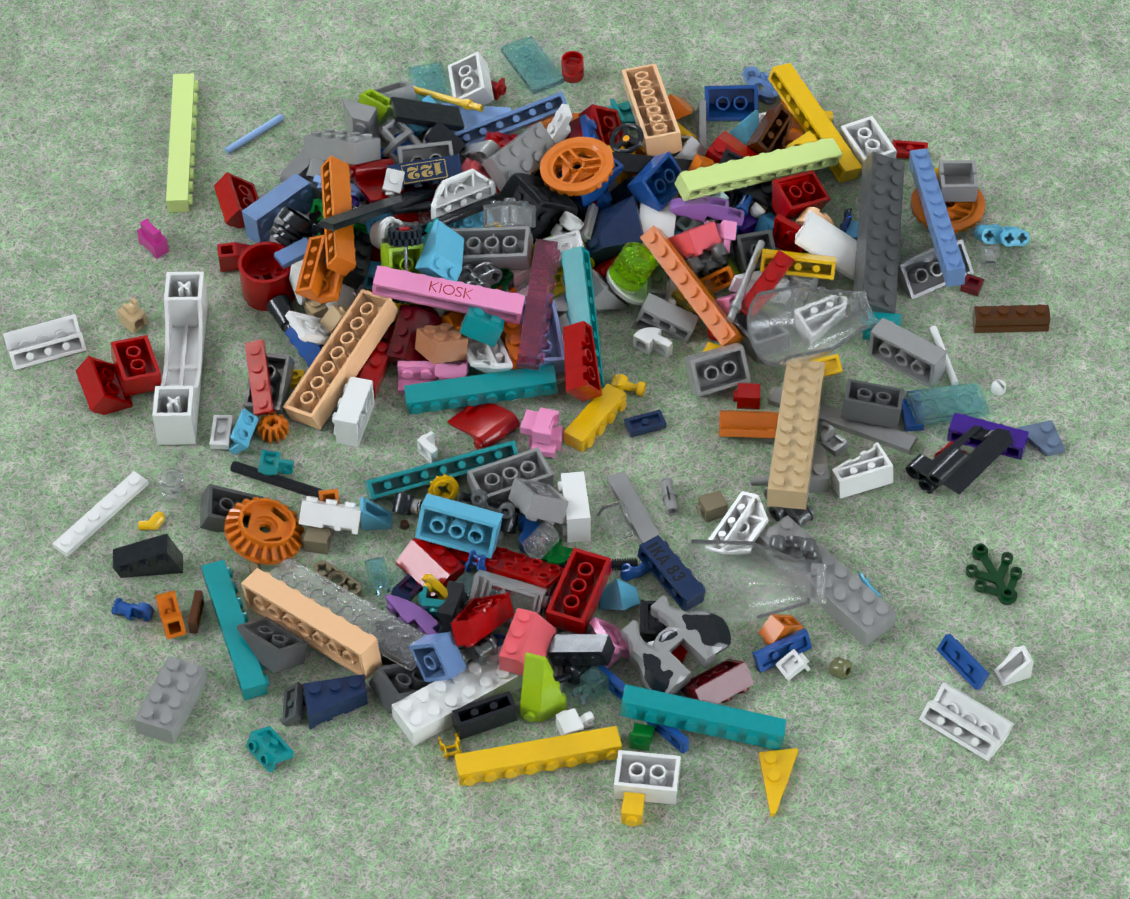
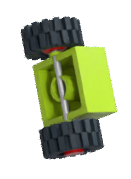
(402, 249)

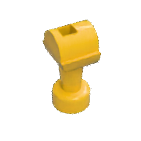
(621, 382)

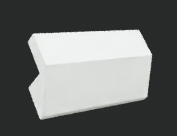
(825, 239)
(44, 341)
(966, 721)

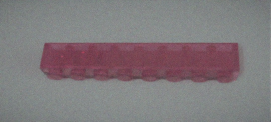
(537, 303)

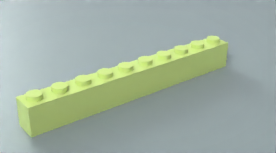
(181, 143)
(757, 169)

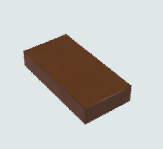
(196, 612)

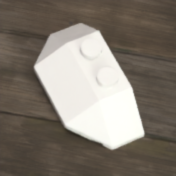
(460, 192)
(488, 358)
(743, 520)

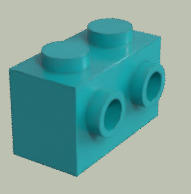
(482, 326)

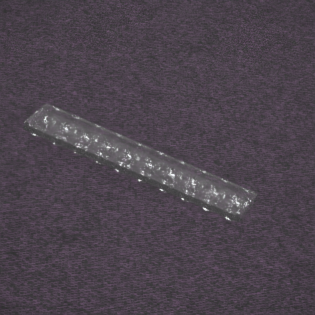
(392, 633)

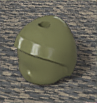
(840, 668)

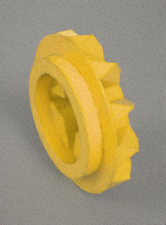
(451, 485)

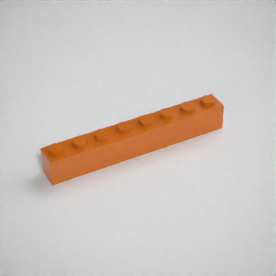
(336, 200)
(691, 287)

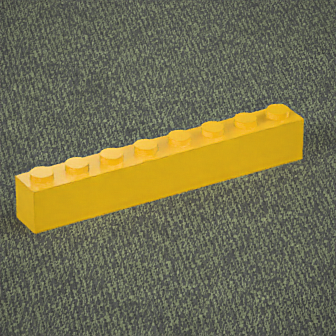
(812, 117)
(537, 756)

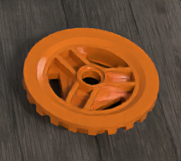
(588, 152)
(961, 213)
(258, 546)

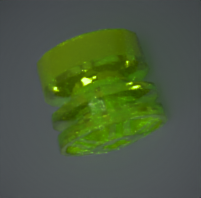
(633, 266)

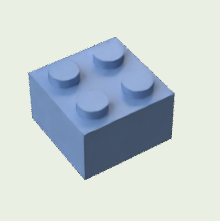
(437, 657)

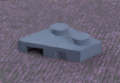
(1044, 437)

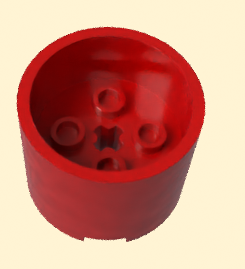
(262, 275)

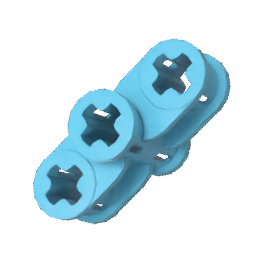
(1006, 235)

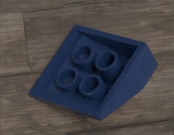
(614, 229)

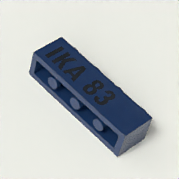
(671, 573)

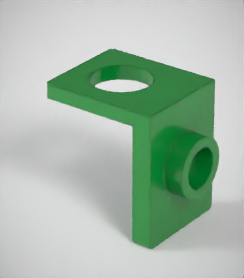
(641, 737)

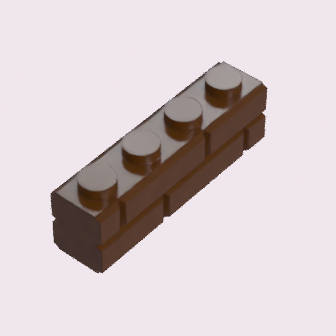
(1011, 318)

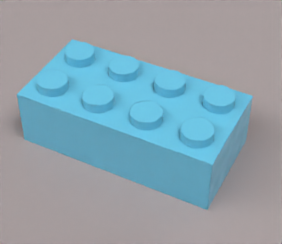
(458, 525)

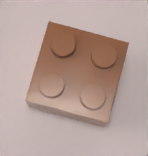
(441, 343)

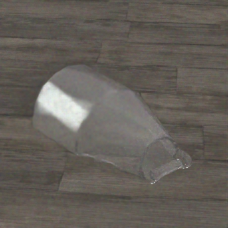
(805, 322)
(752, 580)

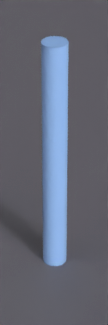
(254, 133)

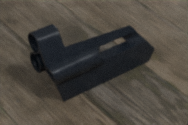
(956, 468)

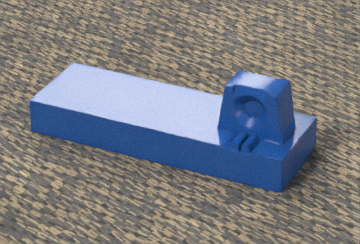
(771, 654)
(963, 661)

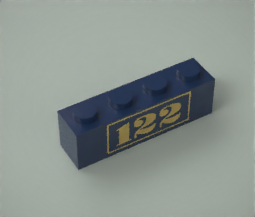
(428, 170)

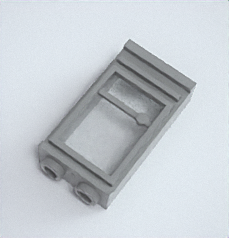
(521, 594)

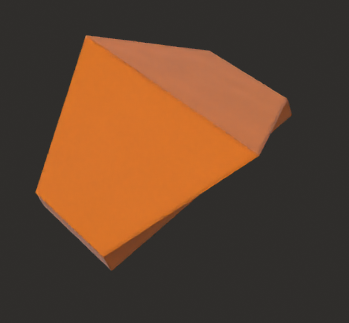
(680, 106)

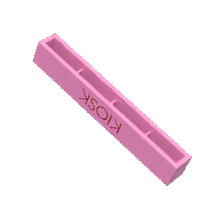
(446, 293)

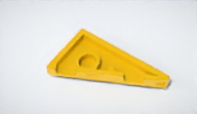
(775, 770)

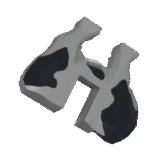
(697, 631)

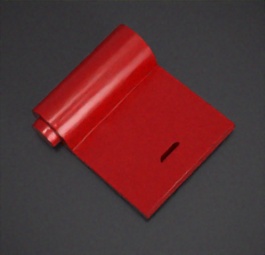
(370, 178)
(485, 423)

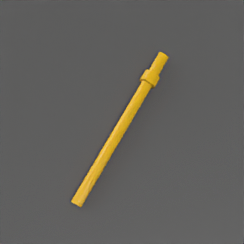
(466, 103)

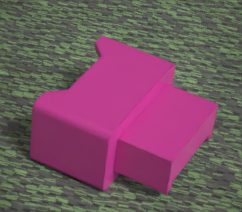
(152, 239)

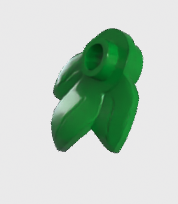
(557, 554)

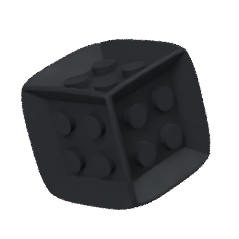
(548, 203)

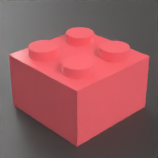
(696, 240)

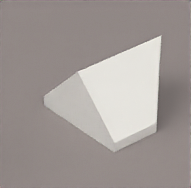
(1015, 667)

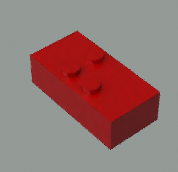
(578, 591)

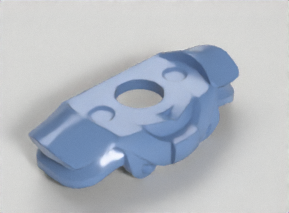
(754, 77)

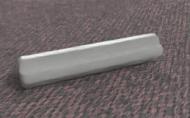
(589, 222)

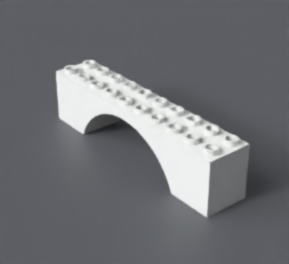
(185, 329)

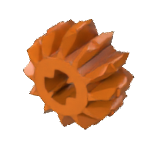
(273, 428)

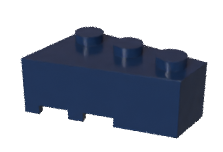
(334, 697)

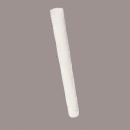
(948, 366)

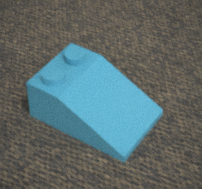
(442, 253)

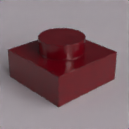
(972, 285)

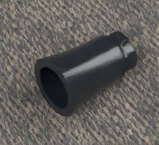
(278, 308)

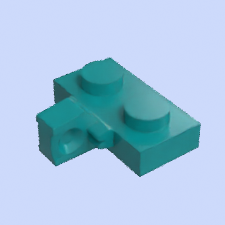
(271, 463)

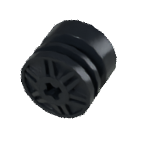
(293, 227)

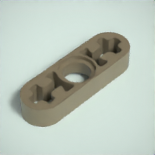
(335, 572)

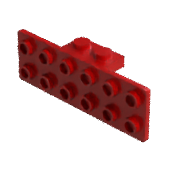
(517, 566)

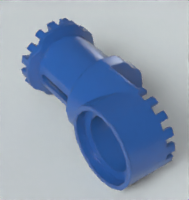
(133, 610)

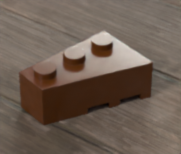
(771, 131)

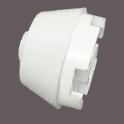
(379, 230)

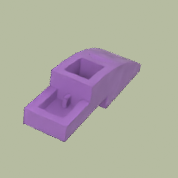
(705, 206)
(412, 613)

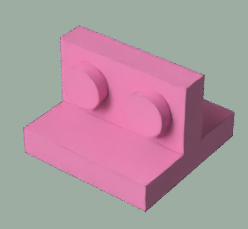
(414, 372)
(621, 647)

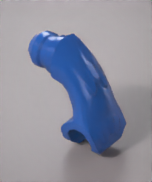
(628, 572)

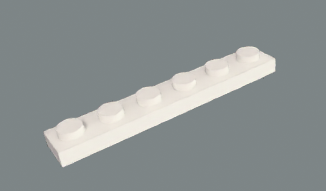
(100, 514)

